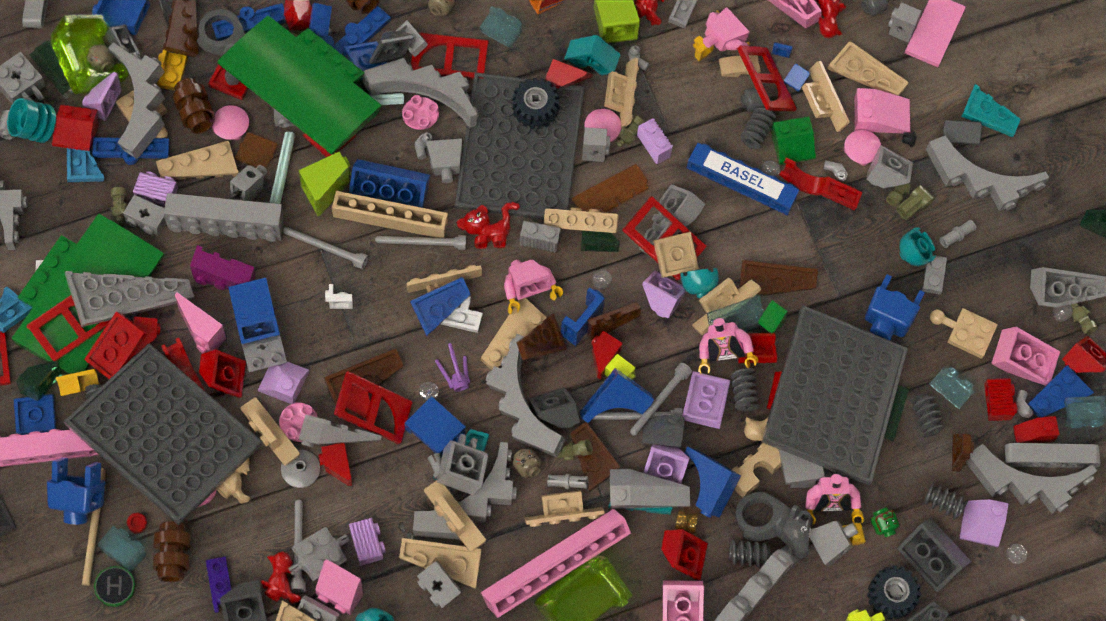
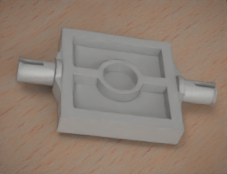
(315, 550)

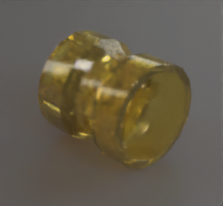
(682, 519)

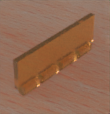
(616, 187)

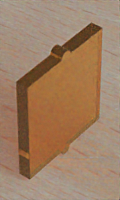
(256, 150)

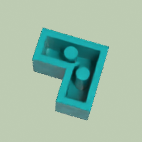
(592, 52)

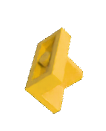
(77, 381)

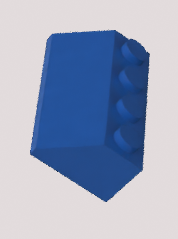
(389, 183)

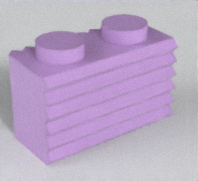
(654, 141)
(154, 188)
(366, 541)

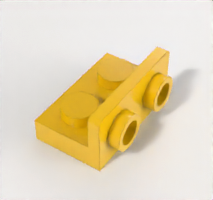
(173, 68)

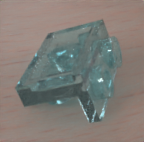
(501, 26)
(952, 386)
(1085, 411)

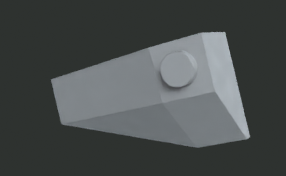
(681, 204)
(1063, 287)
(322, 432)
(640, 490)

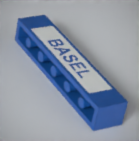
(743, 178)

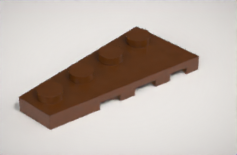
(182, 29)
(777, 277)
(374, 370)

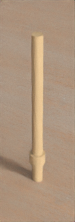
(92, 541)

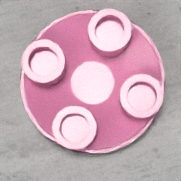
(420, 112)
(605, 120)
(230, 122)
(862, 146)
(292, 419)

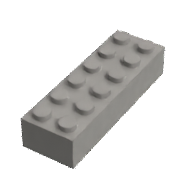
(224, 217)

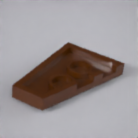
(612, 320)
(961, 450)
(597, 464)

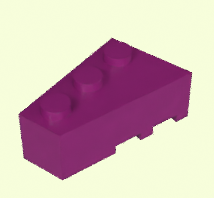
(218, 271)

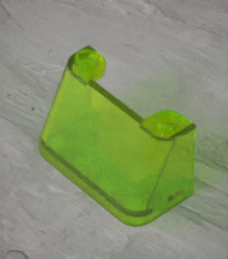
(71, 45)
(584, 593)

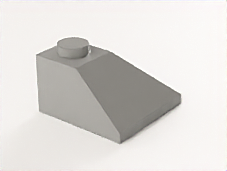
(889, 169)

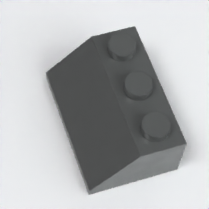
(933, 554)

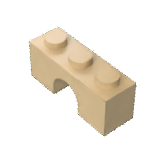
(766, 457)

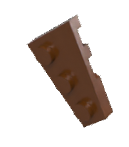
(542, 340)

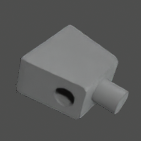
(445, 158)
(247, 183)
(832, 541)

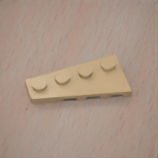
(865, 69)
(206, 161)

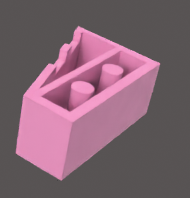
(802, 11)

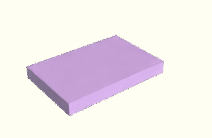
(706, 400)

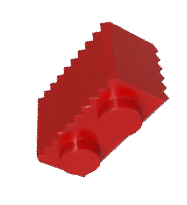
(1000, 399)

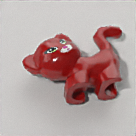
(478, 223)

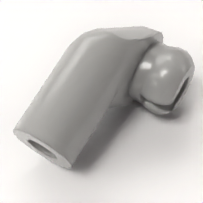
(634, 53)
(420, 145)
(837, 168)
(1022, 407)

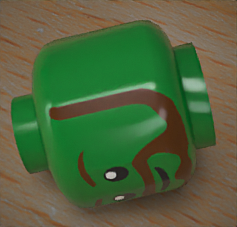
(885, 522)

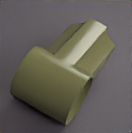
(918, 200)

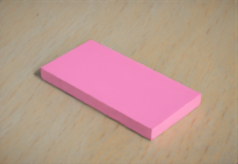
(935, 31)

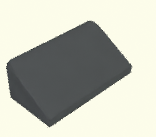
(121, 36)
(962, 132)

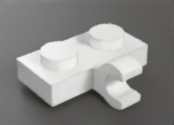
(464, 318)

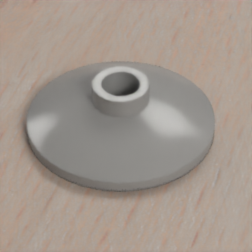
(301, 477)

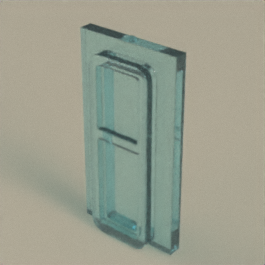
(743, 313)

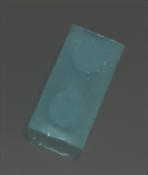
(122, 549)

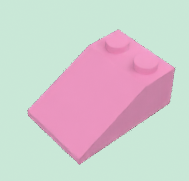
(881, 112)
(204, 329)
(1025, 356)
(338, 588)
(683, 600)

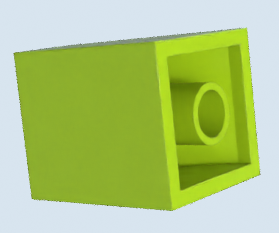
(616, 20)
(323, 180)

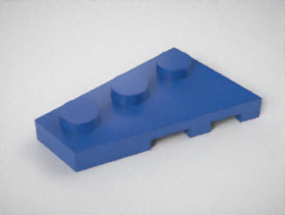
(439, 304)
(1052, 396)

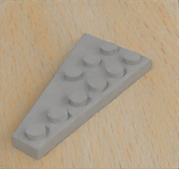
(102, 295)

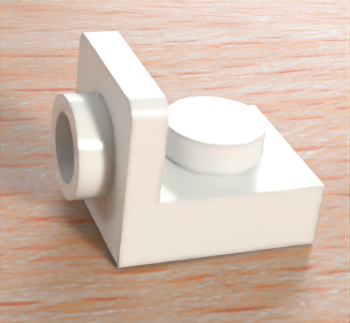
(338, 301)

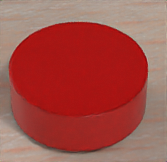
(137, 523)

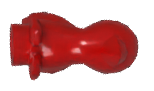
(648, 8)
(830, 10)
(278, 583)

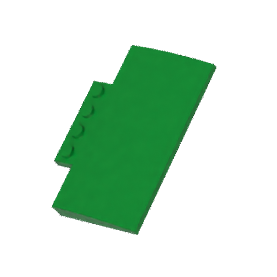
(303, 81)
(100, 251)

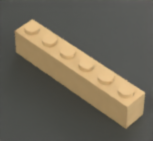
(390, 214)

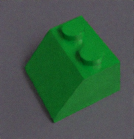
(794, 140)

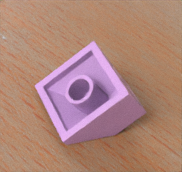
(103, 96)
(663, 294)
(284, 381)
(667, 463)
(984, 522)

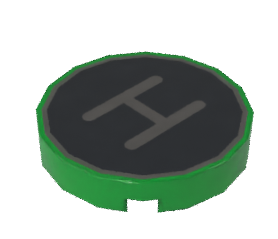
(114, 586)

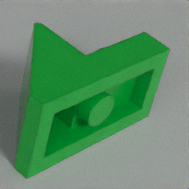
(773, 317)

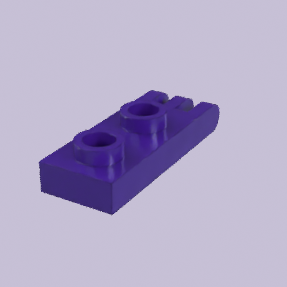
(218, 579)

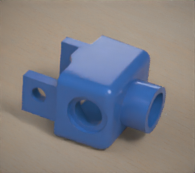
(891, 311)
(75, 494)

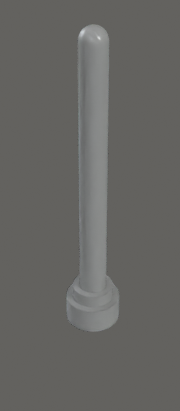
(458, 242)
(360, 260)
(681, 372)
(633, 415)
(297, 584)

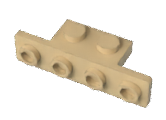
(621, 92)
(823, 97)
(580, 220)
(436, 281)
(722, 296)
(269, 431)
(561, 507)
(455, 516)

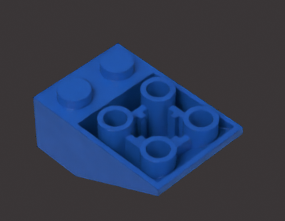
(254, 310)

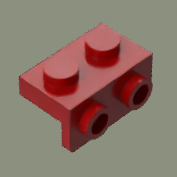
(763, 347)

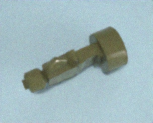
(627, 134)
(118, 195)
(895, 197)
(1080, 314)
(569, 451)

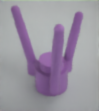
(458, 381)

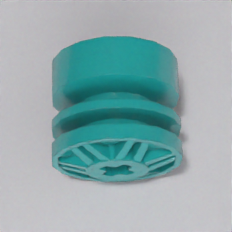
(31, 120)

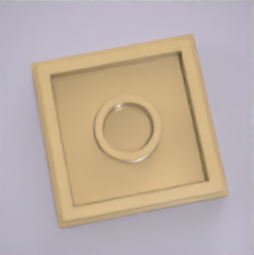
(676, 254)

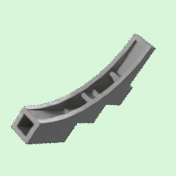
(400, 77)
(145, 121)
(979, 182)
(11, 206)
(514, 405)
(999, 478)
(494, 490)
(759, 585)

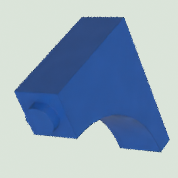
(617, 392)
(716, 483)

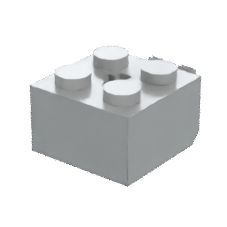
(20, 79)
(462, 466)

